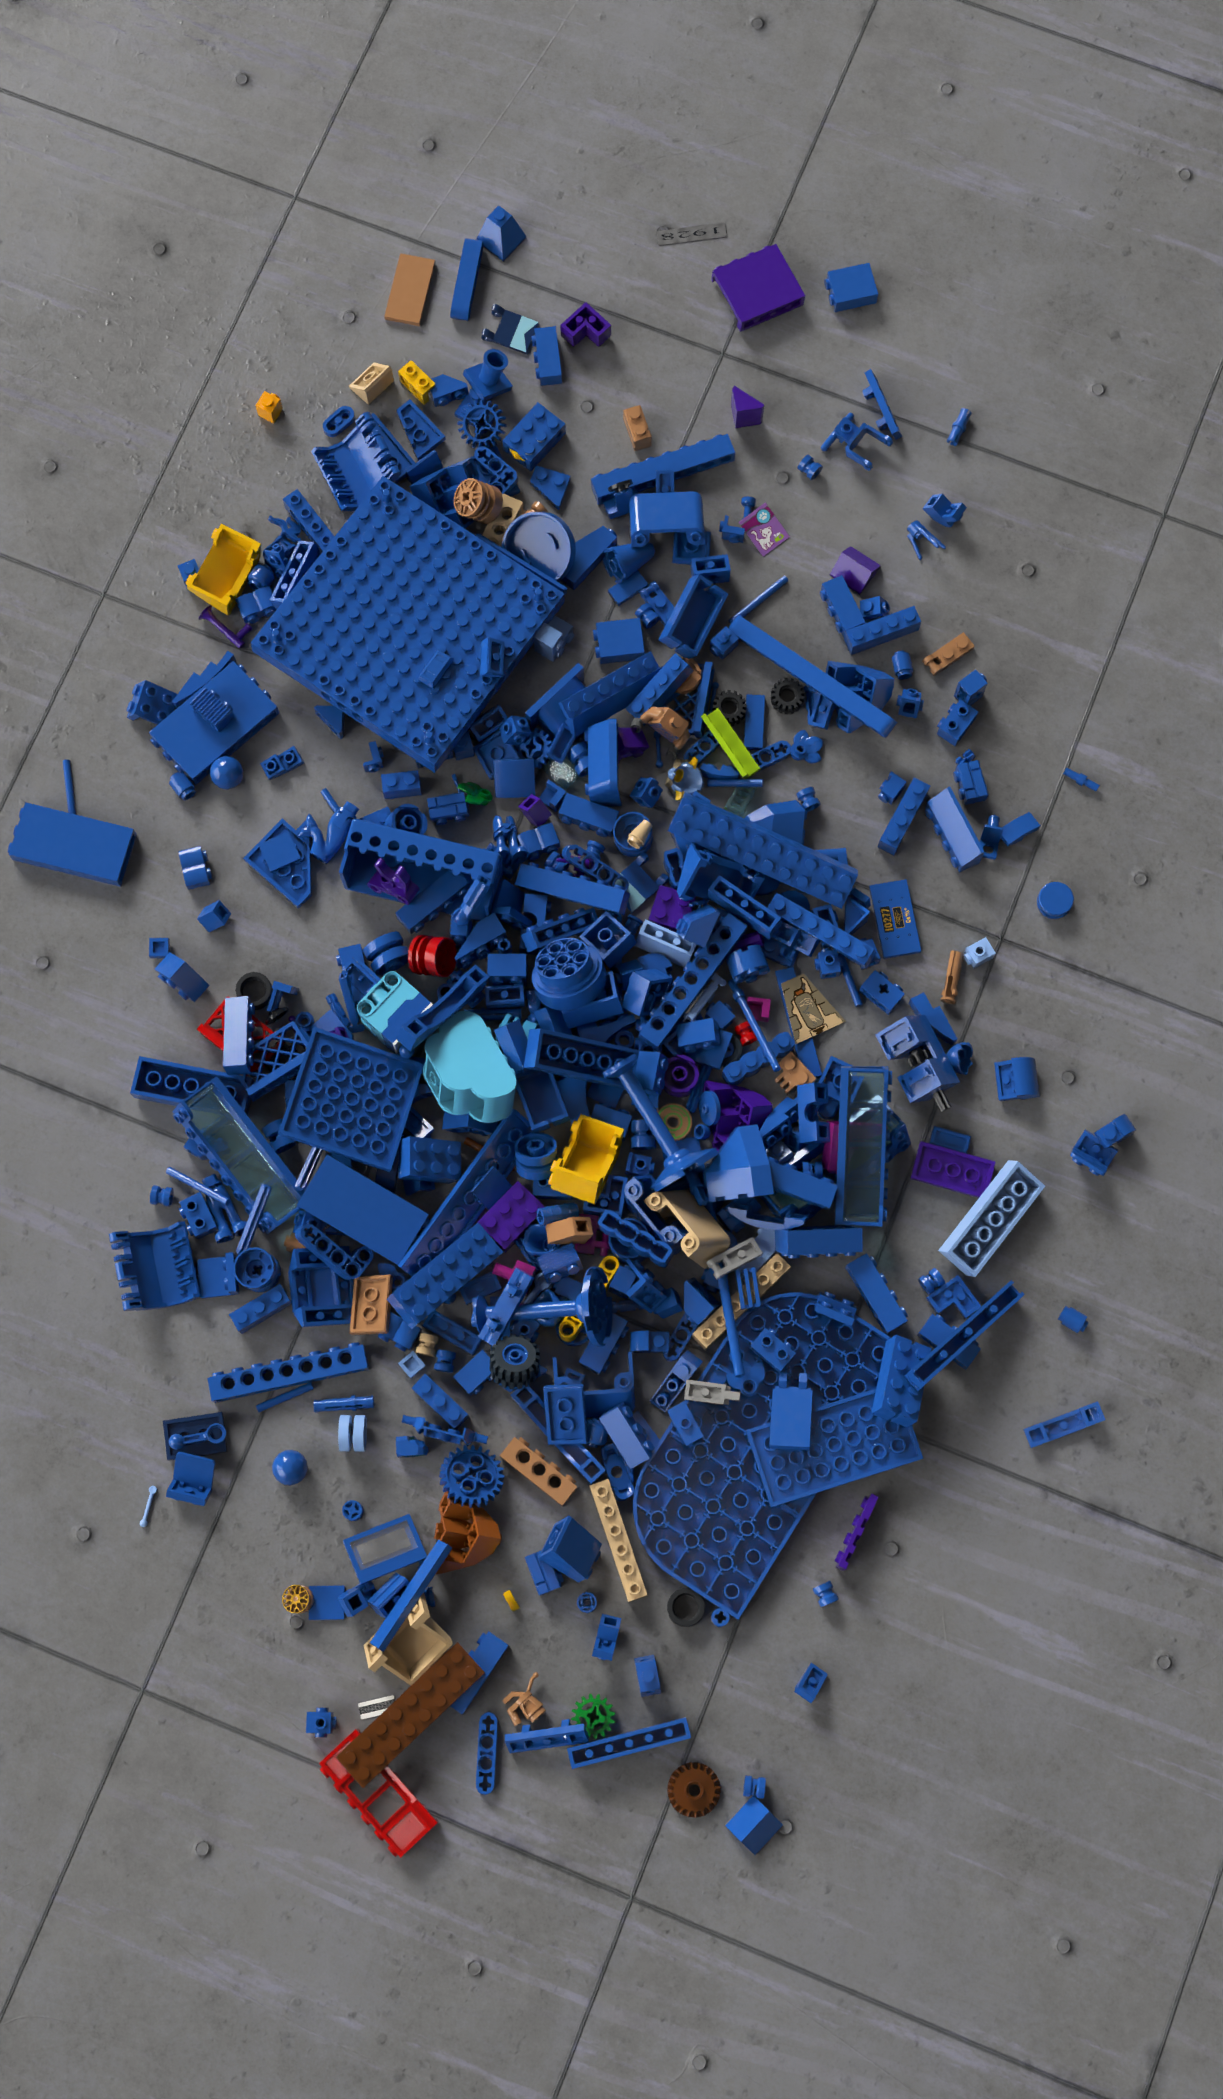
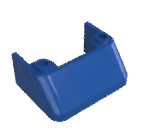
(603, 763)
(600, 1401)

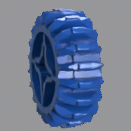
(484, 416)

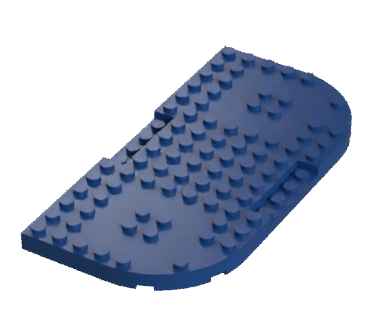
(705, 1502)

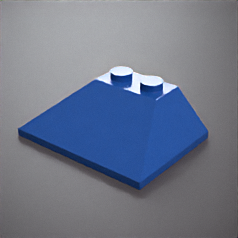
(317, 1292)

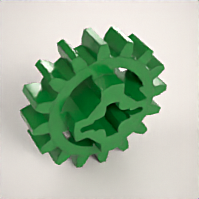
(602, 1718)

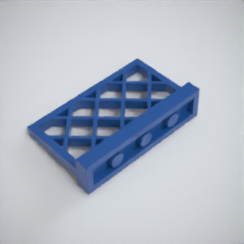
(702, 700)
(281, 1074)

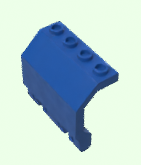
(356, 463)
(156, 1267)

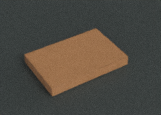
(370, 1305)

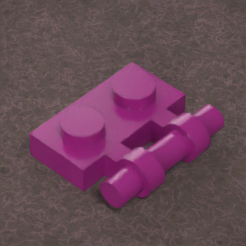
(589, 1247)

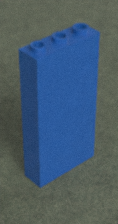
(72, 844)
(363, 1209)

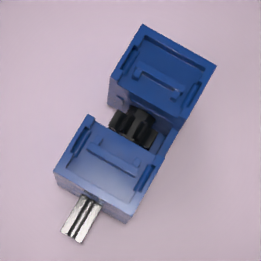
(932, 1071)

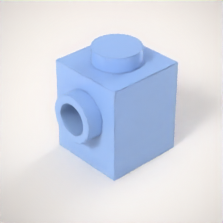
(979, 953)

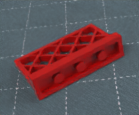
(218, 1040)

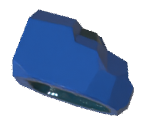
(410, 1447)

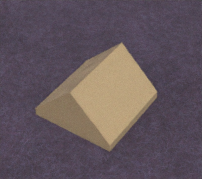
(372, 382)

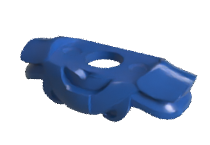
(622, 1486)

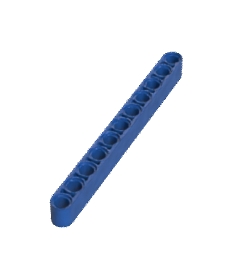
(812, 676)

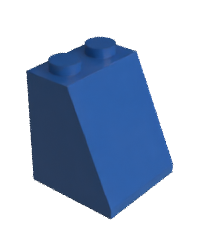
(571, 1549)

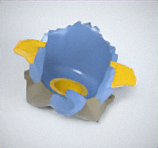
(684, 778)

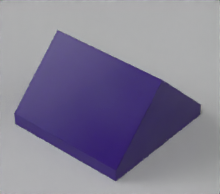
(745, 409)
(855, 569)

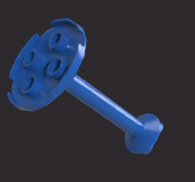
(677, 1158)
(590, 1307)

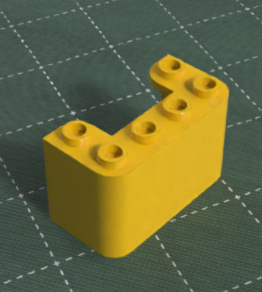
(587, 1159)

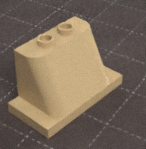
(413, 1647)

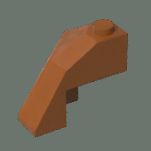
(468, 1532)

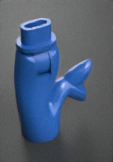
(336, 832)

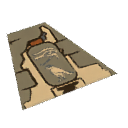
(808, 1009)

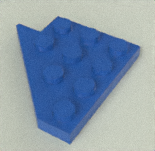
(294, 879)

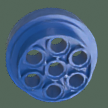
(568, 974)

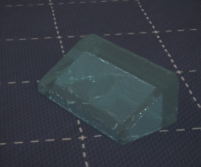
(562, 774)

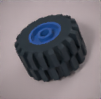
(514, 1361)

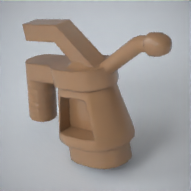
(528, 1704)

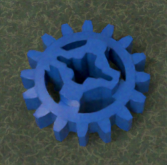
(534, 747)

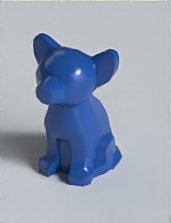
(533, 1004)

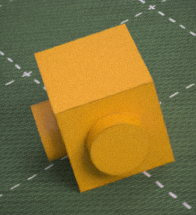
(269, 407)

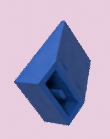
(481, 941)

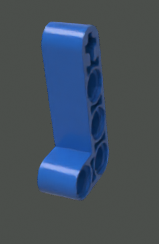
(596, 866)
(330, 1248)

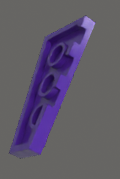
(851, 1538)

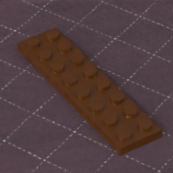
(410, 1715)

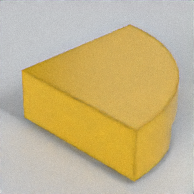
(511, 1600)

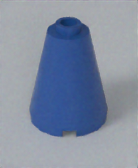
(625, 560)

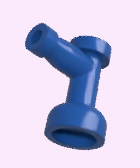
(748, 502)

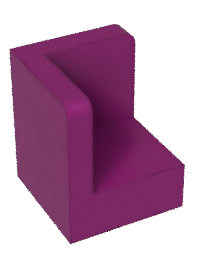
(760, 1008)

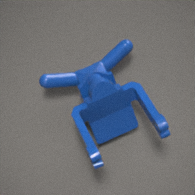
(852, 435)

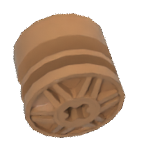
(478, 501)

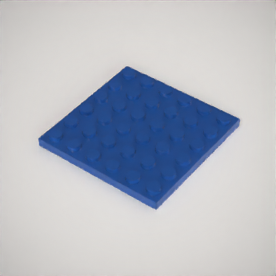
(351, 1099)

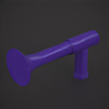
(235, 639)

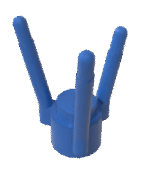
(918, 531)

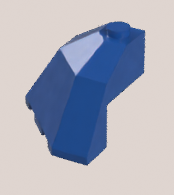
(439, 489)
(864, 681)
(782, 818)

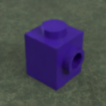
(535, 810)

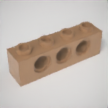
(511, 1456)

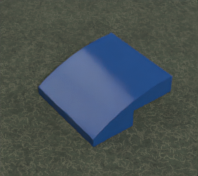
(514, 778)
(715, 1056)

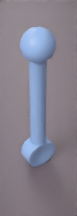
(143, 1523)

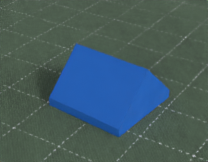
(754, 1825)

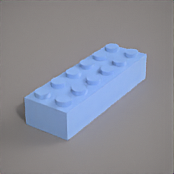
(991, 1218)

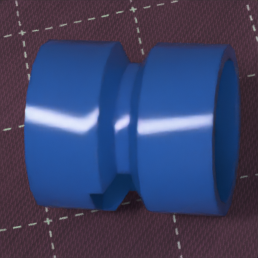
(579, 756)
(643, 1137)
(277, 1142)

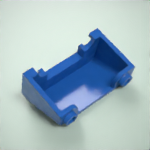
(666, 514)
(703, 868)
(635, 1193)

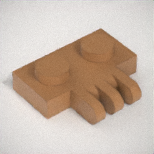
(794, 1073)

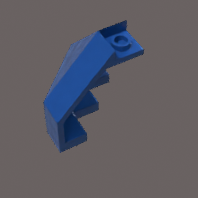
(739, 1168)

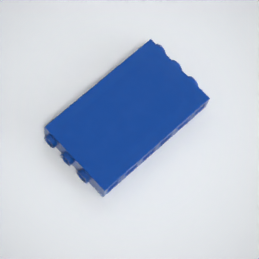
(195, 743)

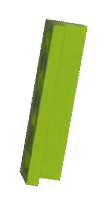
(731, 743)

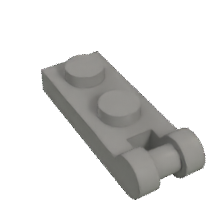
(735, 1258)

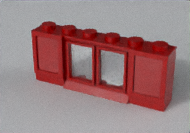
(383, 1802)

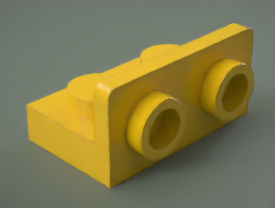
(416, 381)

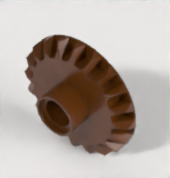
(680, 1782)

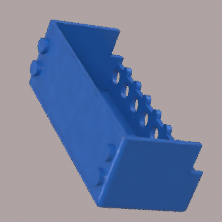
(432, 859)

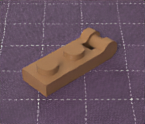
(949, 653)

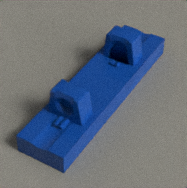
(875, 390)
(506, 1306)
(546, 1738)

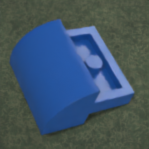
(1017, 1079)

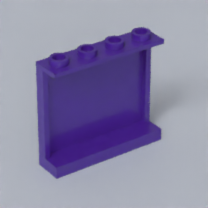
(759, 287)

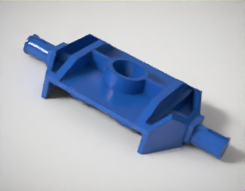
(436, 1432)

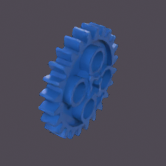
(480, 1490)

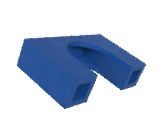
(514, 1040)

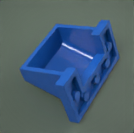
(547, 711)

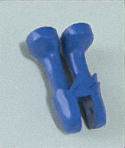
(504, 831)

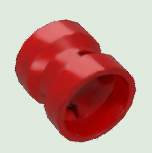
(746, 1033)

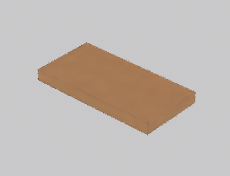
(409, 289)

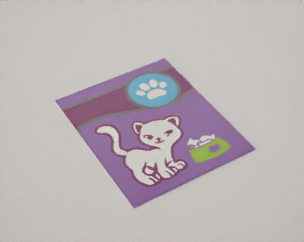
(764, 529)

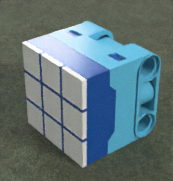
(390, 1007)

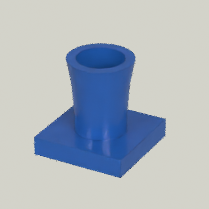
(488, 377)

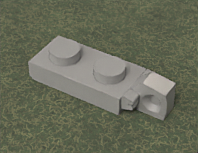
(709, 1393)

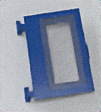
(384, 1550)

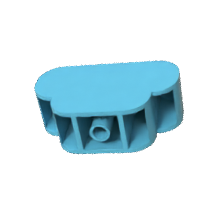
(469, 1070)

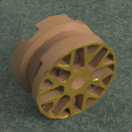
(298, 1599)

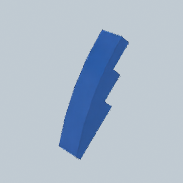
(196, 682)
(796, 939)

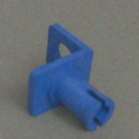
(991, 836)

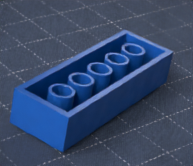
(574, 1056)
(173, 1082)
(444, 1275)

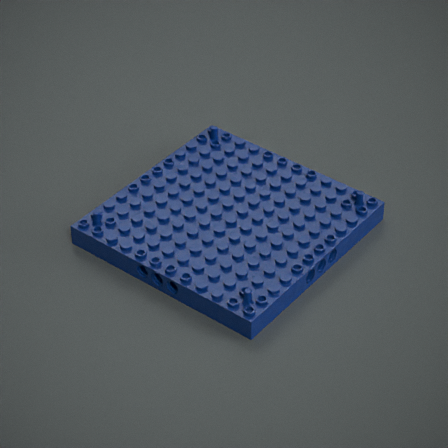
(382, 606)

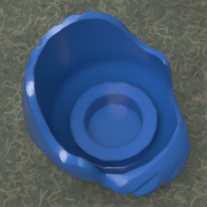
(960, 1056)

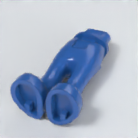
(238, 1226)

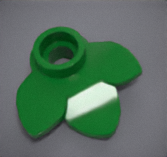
(476, 794)

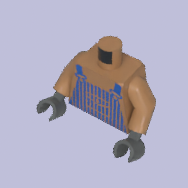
(667, 724)

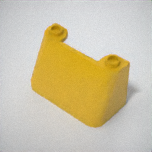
(225, 569)

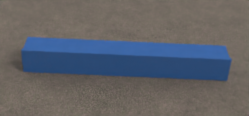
(963, 1336)

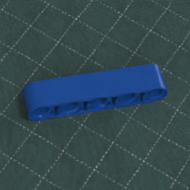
(466, 279)

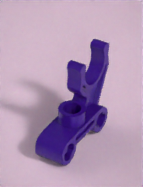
(393, 883)

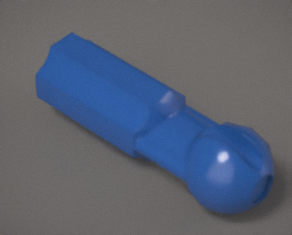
(472, 899)

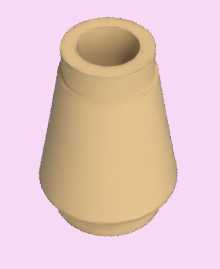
(639, 835)

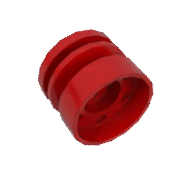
(432, 955)

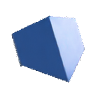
(854, 916)

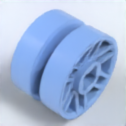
(352, 1433)

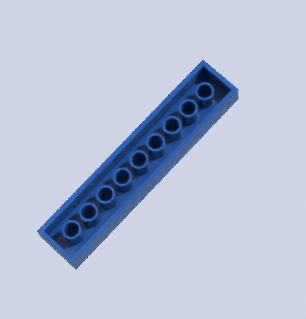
(763, 850)

